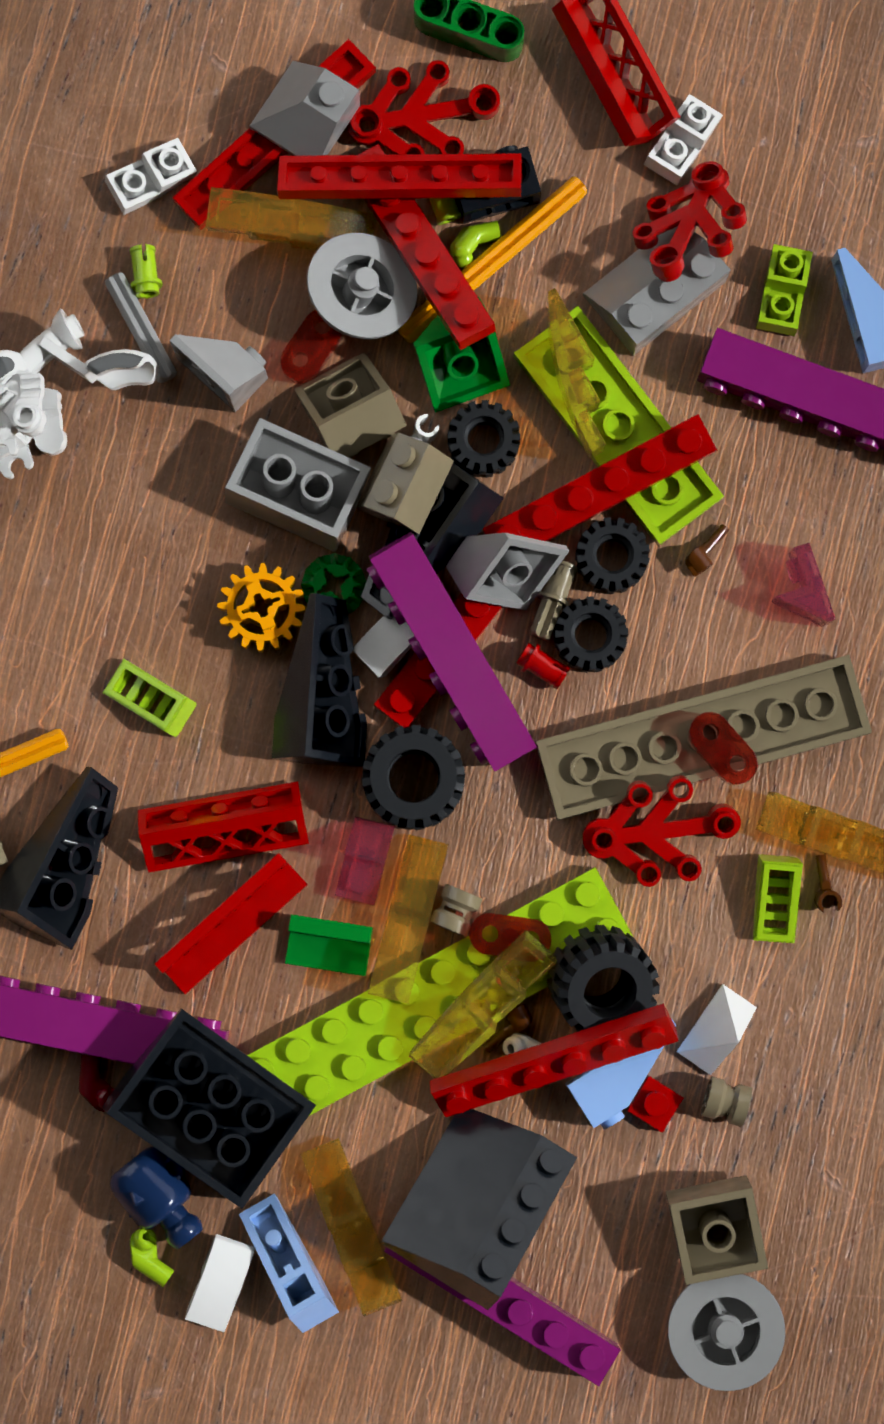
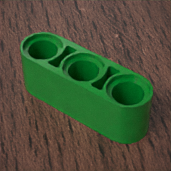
(482, 39)

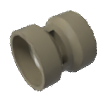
(458, 901)
(726, 1101)

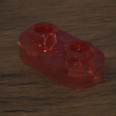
(313, 345)
(719, 751)
(508, 929)

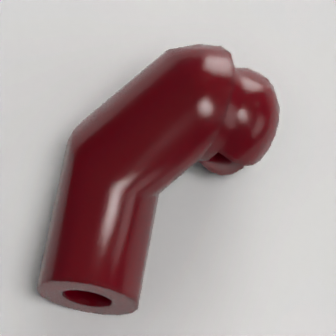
(91, 1085)

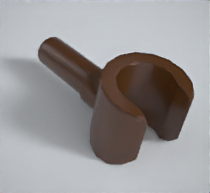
(698, 560)
(825, 885)
(519, 1020)

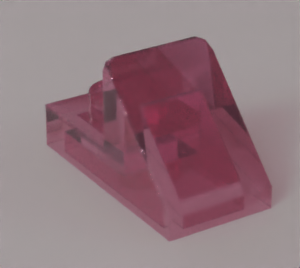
(811, 598)
(364, 861)

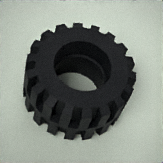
(413, 741)
(587, 956)

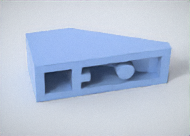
(864, 309)
(611, 1088)
(288, 1264)

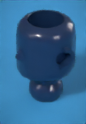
(154, 1193)

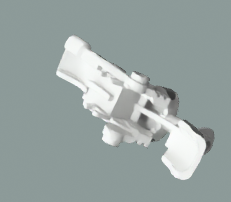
(35, 411)

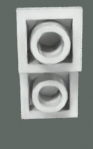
(683, 140)
(150, 177)
(384, 645)
(220, 1283)

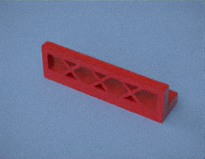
(609, 76)
(220, 819)
(231, 923)

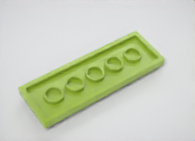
(624, 421)

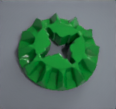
(338, 566)

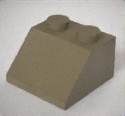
(351, 406)
(405, 482)
(717, 1229)

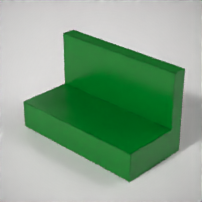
(328, 945)

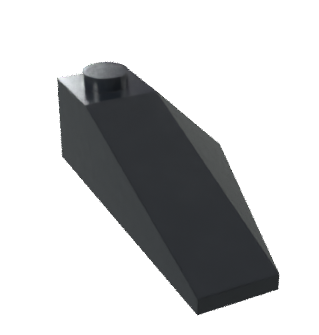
(458, 512)
(319, 704)
(54, 871)

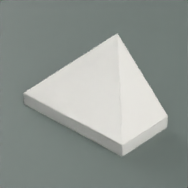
(717, 1030)

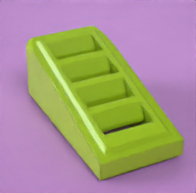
(176, 717)
(791, 899)

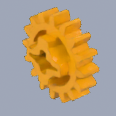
(243, 613)

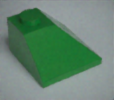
(458, 374)

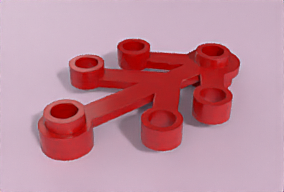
(416, 114)
(706, 183)
(654, 831)

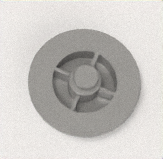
(361, 286)
(726, 1332)

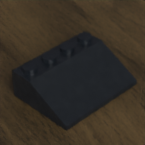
(209, 1107)
(478, 1204)

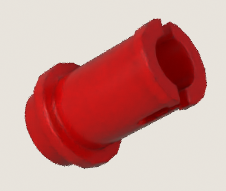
(542, 665)

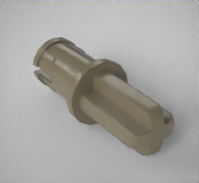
(553, 600)

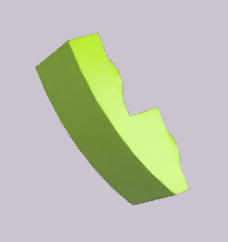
(784, 290)

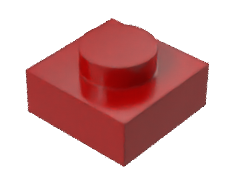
(655, 1103)

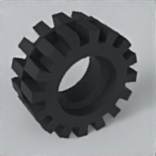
(489, 415)
(616, 531)
(590, 610)

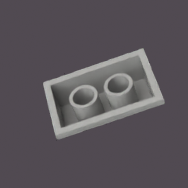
(643, 306)
(296, 484)

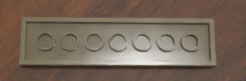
(771, 714)

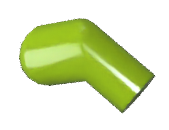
(470, 238)
(145, 1259)

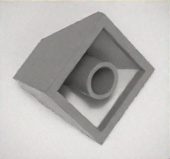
(307, 110)
(222, 367)
(504, 568)

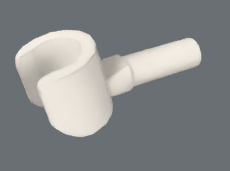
(419, 434)

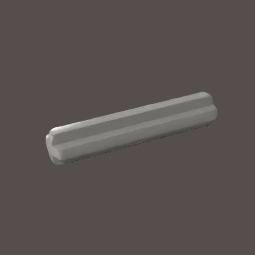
(139, 324)

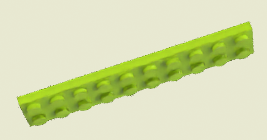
(376, 1033)

